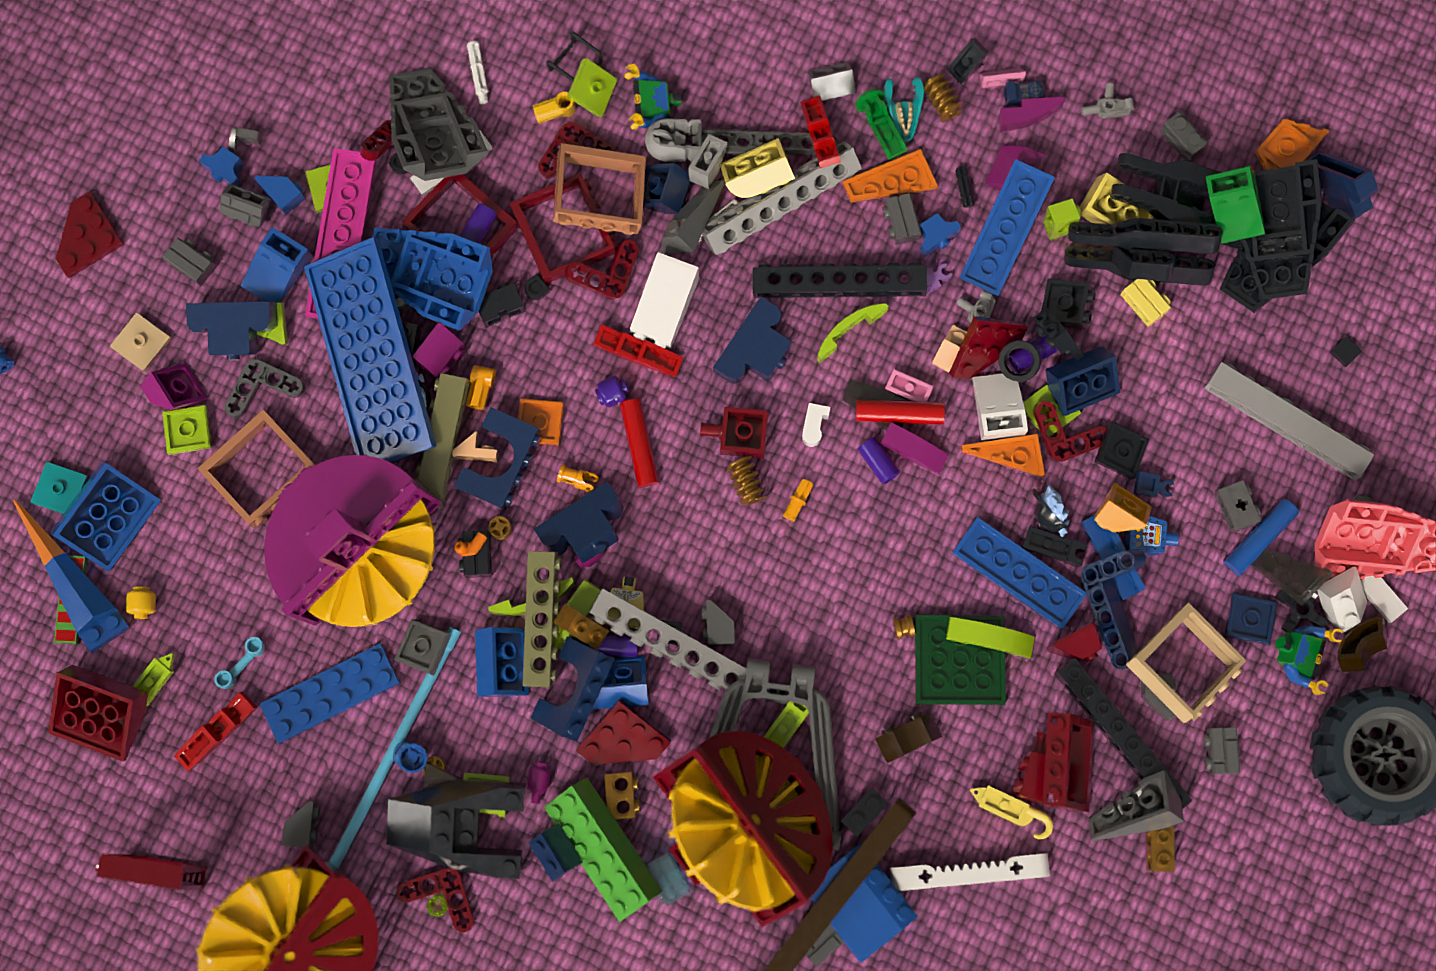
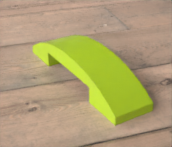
(869, 313)
(506, 609)
(990, 636)
(787, 723)

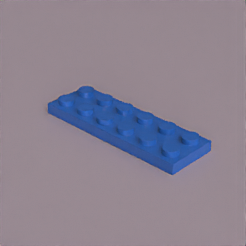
(1007, 227)
(1019, 573)
(329, 693)

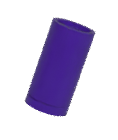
(478, 223)
(1022, 359)
(878, 460)
(618, 646)

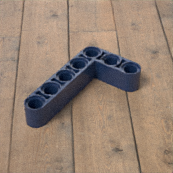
(1111, 603)

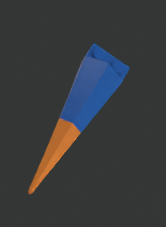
(87, 607)

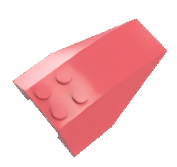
(1375, 540)

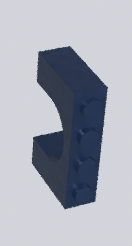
(499, 489)
(572, 716)

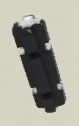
(964, 186)

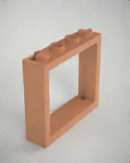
(606, 160)
(232, 447)

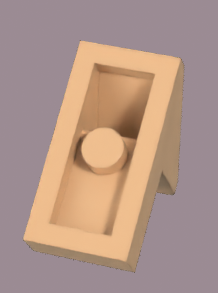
(949, 348)
(469, 450)

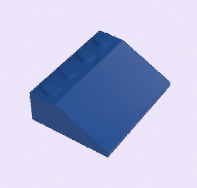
(105, 516)
(871, 914)

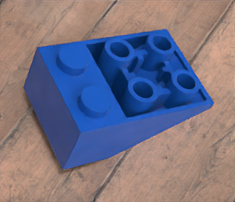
(275, 267)

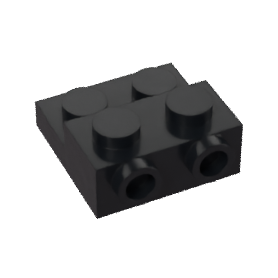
(1069, 302)
(1056, 334)

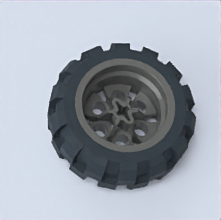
(1337, 773)

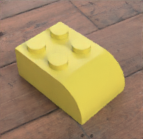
(757, 170)
(1101, 208)

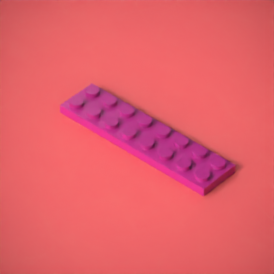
(344, 207)

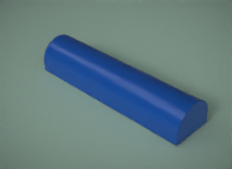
(1261, 537)

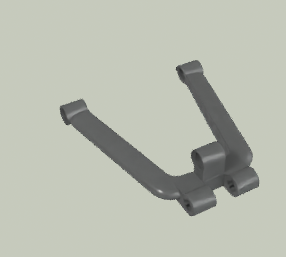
(800, 692)

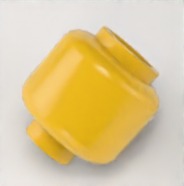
(141, 602)

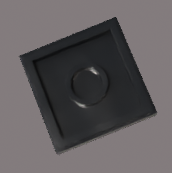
(1121, 450)

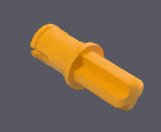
(798, 500)

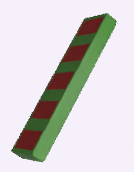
(64, 630)

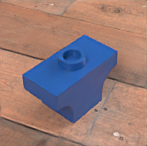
(223, 166)
(937, 233)

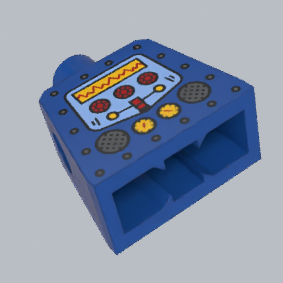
(1152, 538)

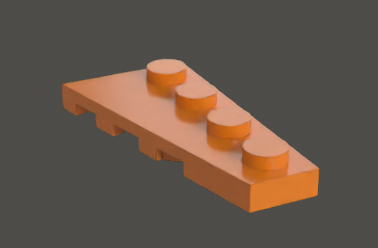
(893, 178)

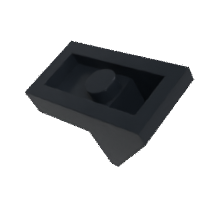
(968, 61)

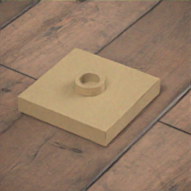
(140, 342)

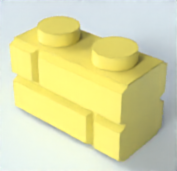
(1146, 300)

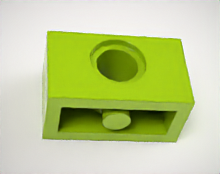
(1059, 217)

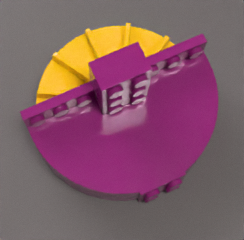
(350, 541)

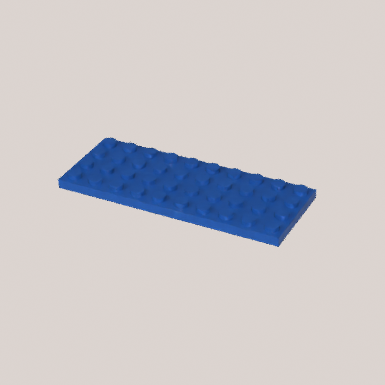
(369, 353)

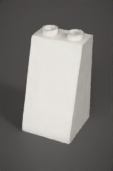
(664, 301)

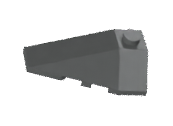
(689, 223)
(1144, 809)

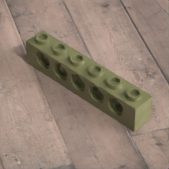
(531, 673)

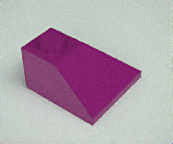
(173, 387)

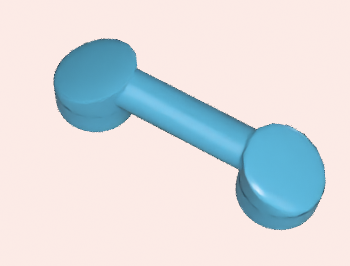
(255, 648)

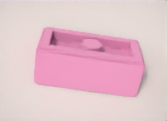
(1000, 77)
(909, 387)

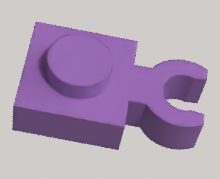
(934, 277)

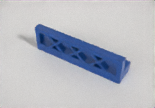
(1107, 544)

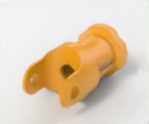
(577, 478)

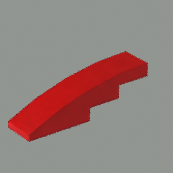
(820, 132)
(637, 351)
(216, 731)

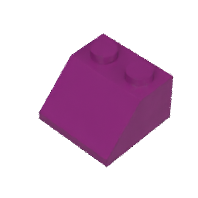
(1005, 160)
(439, 352)

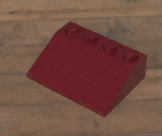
(96, 711)

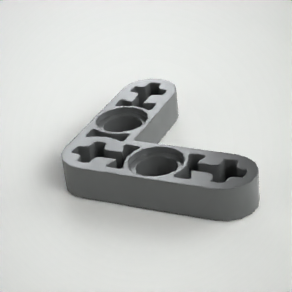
(261, 378)

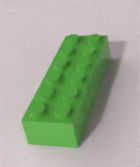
(603, 849)

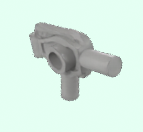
(1108, 106)
(982, 308)

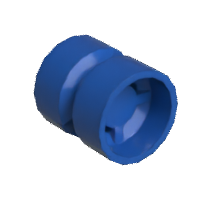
(410, 756)

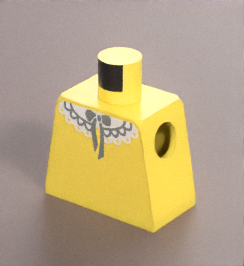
(629, 595)

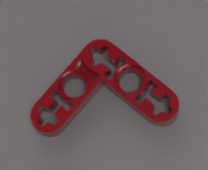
(382, 132)
(561, 137)
(612, 278)
(1060, 439)
(441, 886)

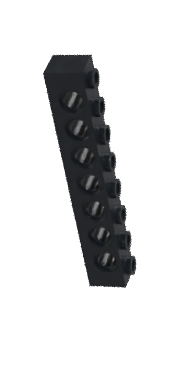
(849, 288)
(1113, 724)

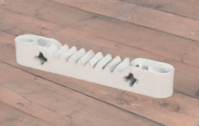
(1030, 867)

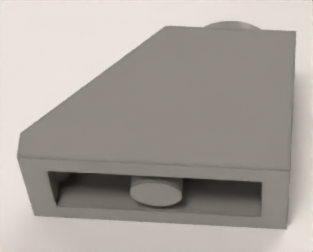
(707, 161)

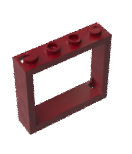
(476, 194)
(547, 194)
(1068, 762)
(151, 871)

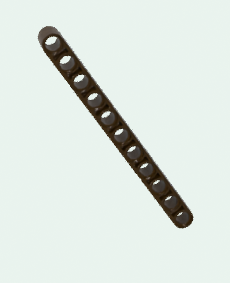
(843, 887)

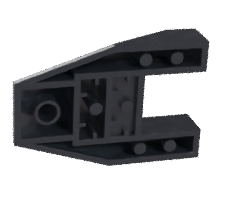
(444, 825)

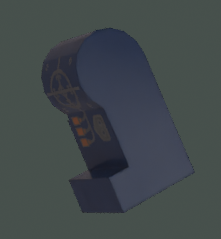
(1015, 92)

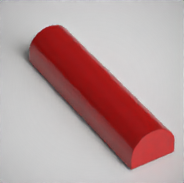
(900, 411)
(639, 443)

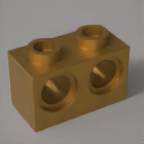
(580, 626)
(614, 796)
(1160, 850)

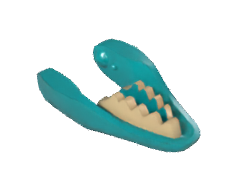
(905, 113)

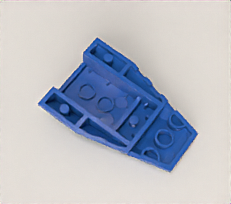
(437, 273)

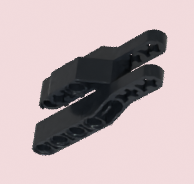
(1167, 200)
(1146, 264)

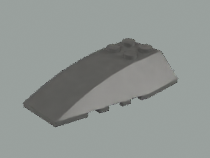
(430, 128)

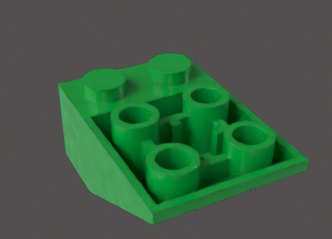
(1236, 204)

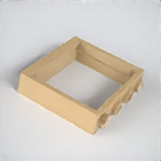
(1211, 639)

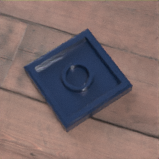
(1250, 619)

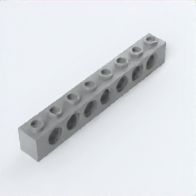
(774, 210)
(606, 600)

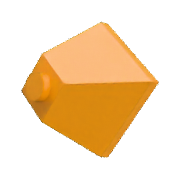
(1122, 511)

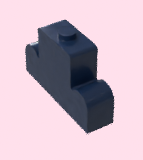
(1345, 184)
(232, 325)
(755, 346)
(583, 524)

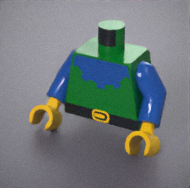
(650, 98)
(1302, 653)

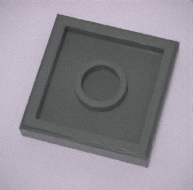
(422, 647)

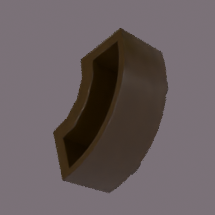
(1361, 644)
(908, 737)

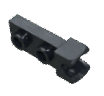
(1053, 546)

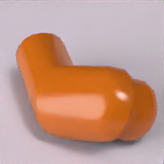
(470, 548)

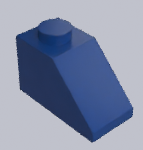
(282, 191)

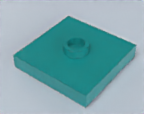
(57, 487)

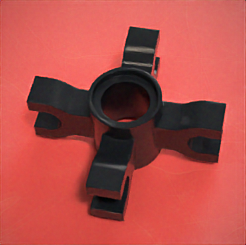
(1295, 617)

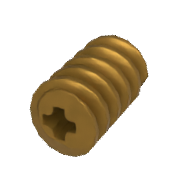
(941, 98)
(745, 481)

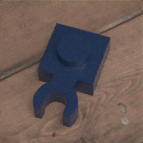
(1150, 485)

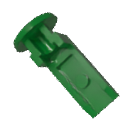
(878, 119)

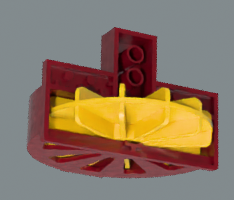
(748, 823)
(292, 921)

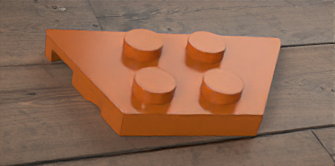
(1288, 144)

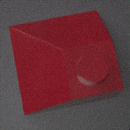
(1078, 645)

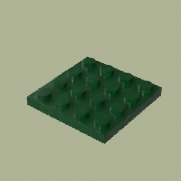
(956, 671)

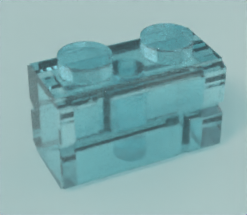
(669, 879)

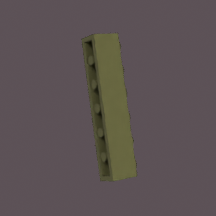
(445, 423)

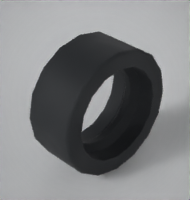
(1003, 361)

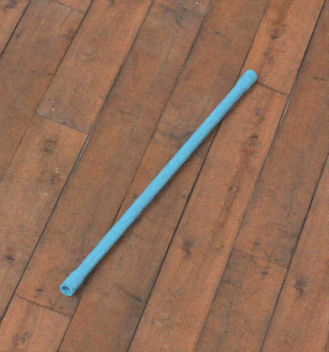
(388, 760)

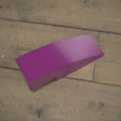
(1028, 113)
(914, 448)

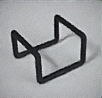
(551, 66)

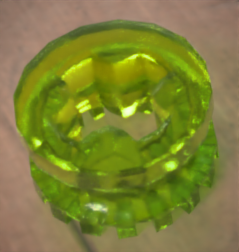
(430, 909)

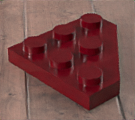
(86, 236)
(983, 345)
(622, 738)

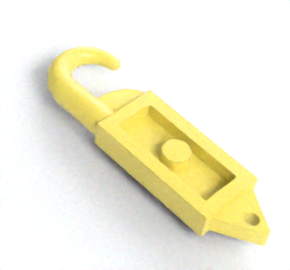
(1011, 809)

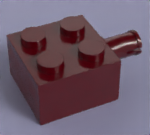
(740, 433)
(1031, 779)

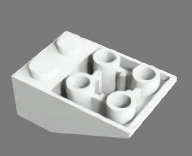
(999, 407)

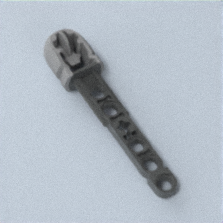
(667, 140)

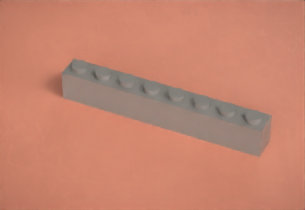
(1289, 421)

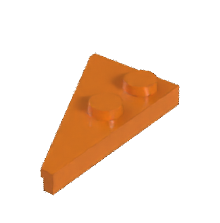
(1017, 453)

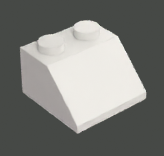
(1343, 599)

